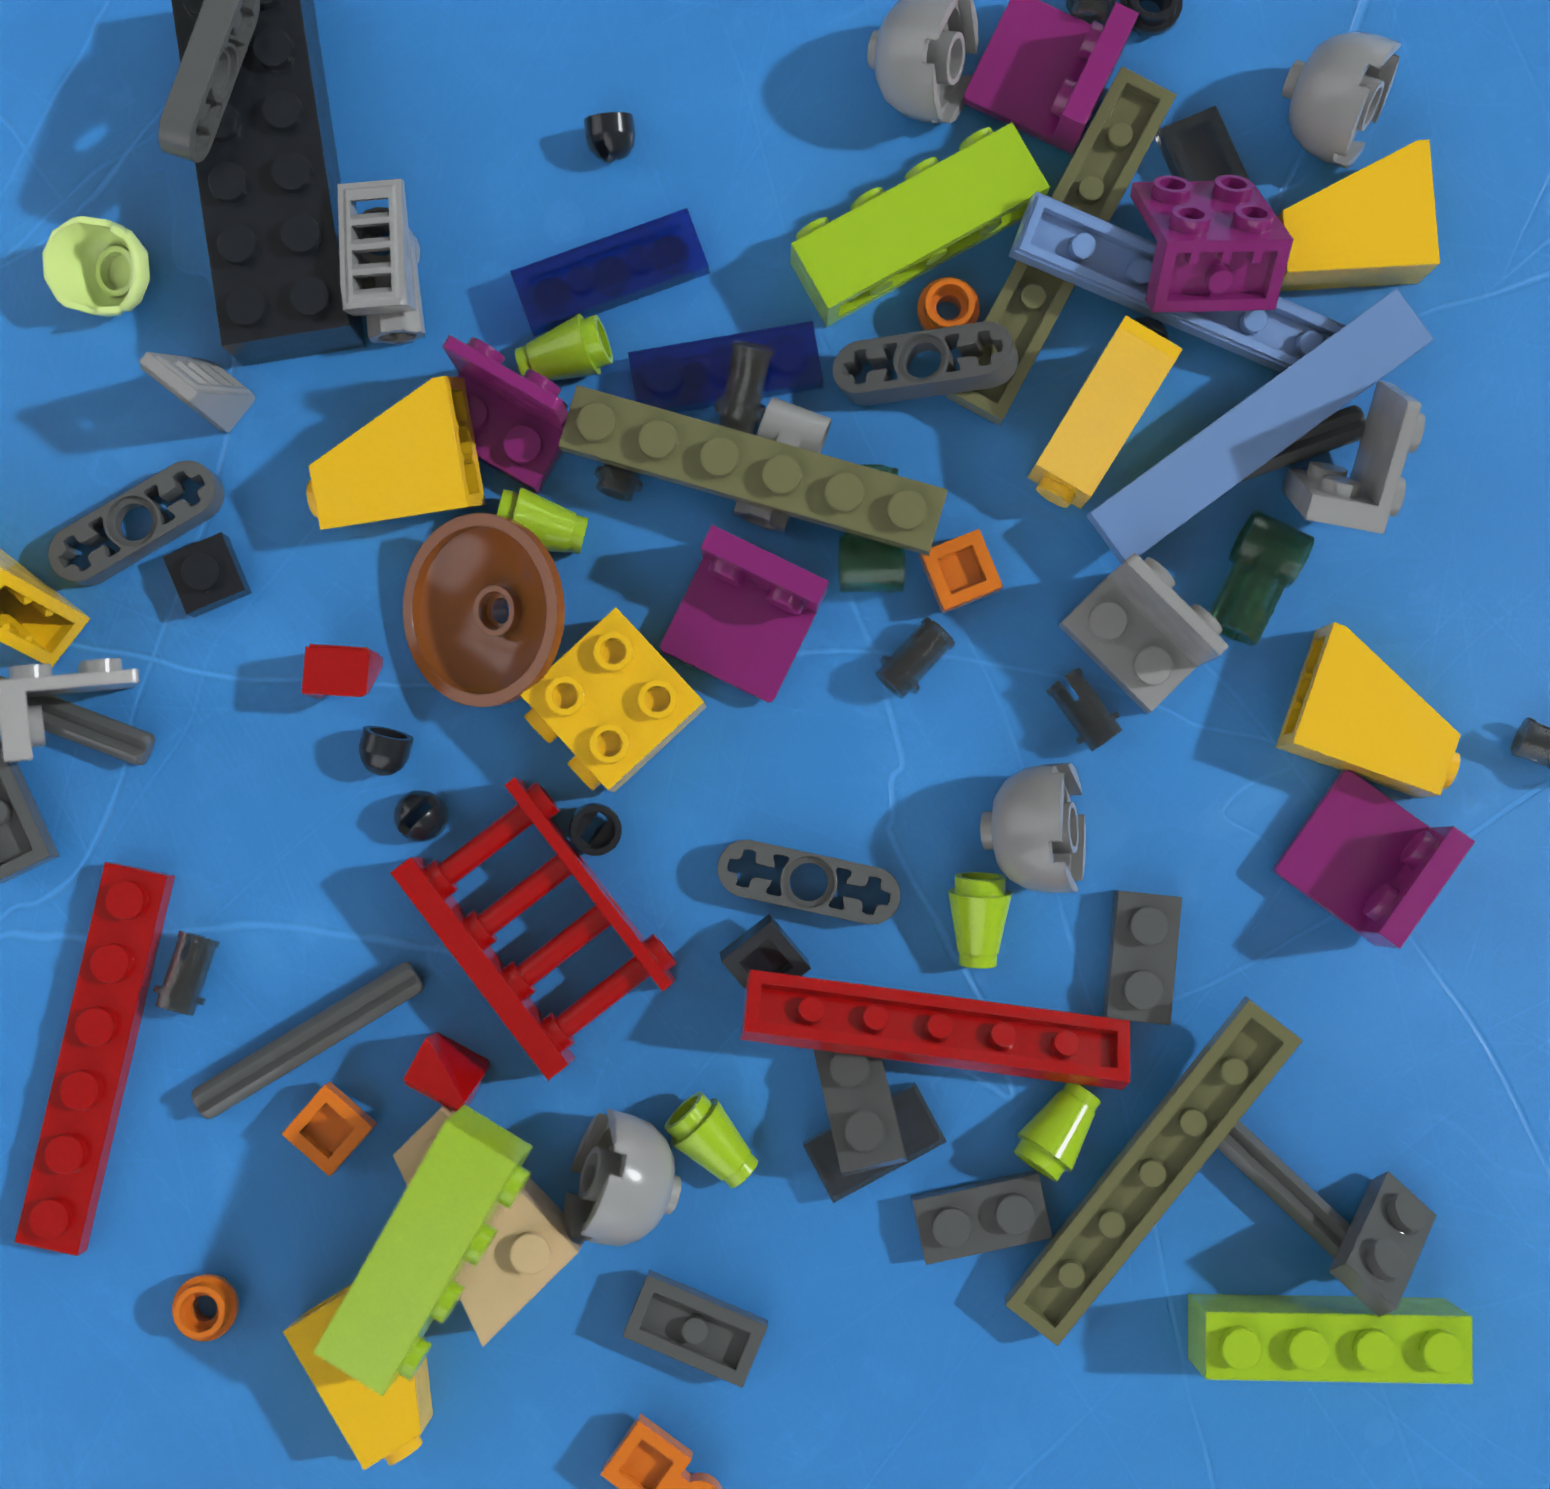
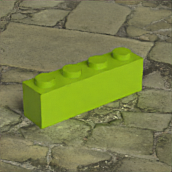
(916, 223)
(423, 1250)
(1328, 1339)

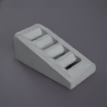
(383, 300)
(201, 386)

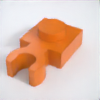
(653, 1460)

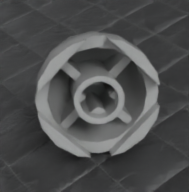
(922, 57)
(1340, 93)
(1038, 829)
(623, 1181)

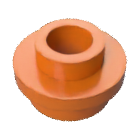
(947, 290)
(188, 1315)

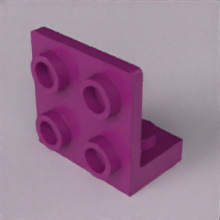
(1048, 69)
(1213, 246)
(512, 416)
(744, 615)
(1370, 861)

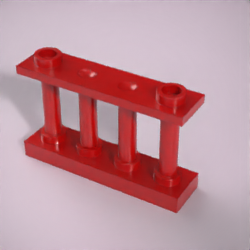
(472, 935)

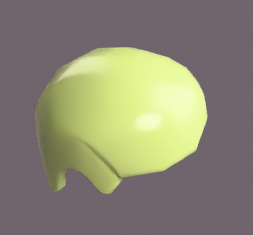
(96, 266)

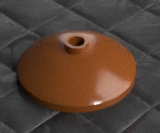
(459, 609)

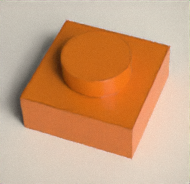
(961, 571)
(329, 1128)

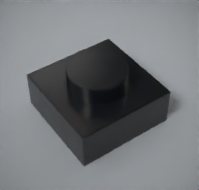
(207, 575)
(764, 949)

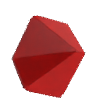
(339, 670)
(446, 1071)

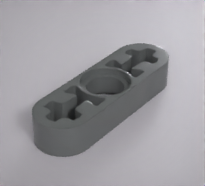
(206, 77)
(945, 380)
(104, 560)
(851, 906)

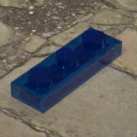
(610, 271)
(696, 372)

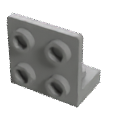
(1375, 483)
(1143, 631)
(23, 725)

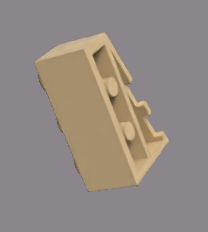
(521, 1258)

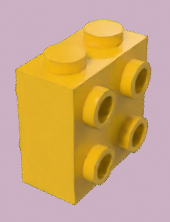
(611, 703)

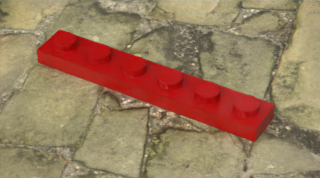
(936, 1030)
(94, 1059)

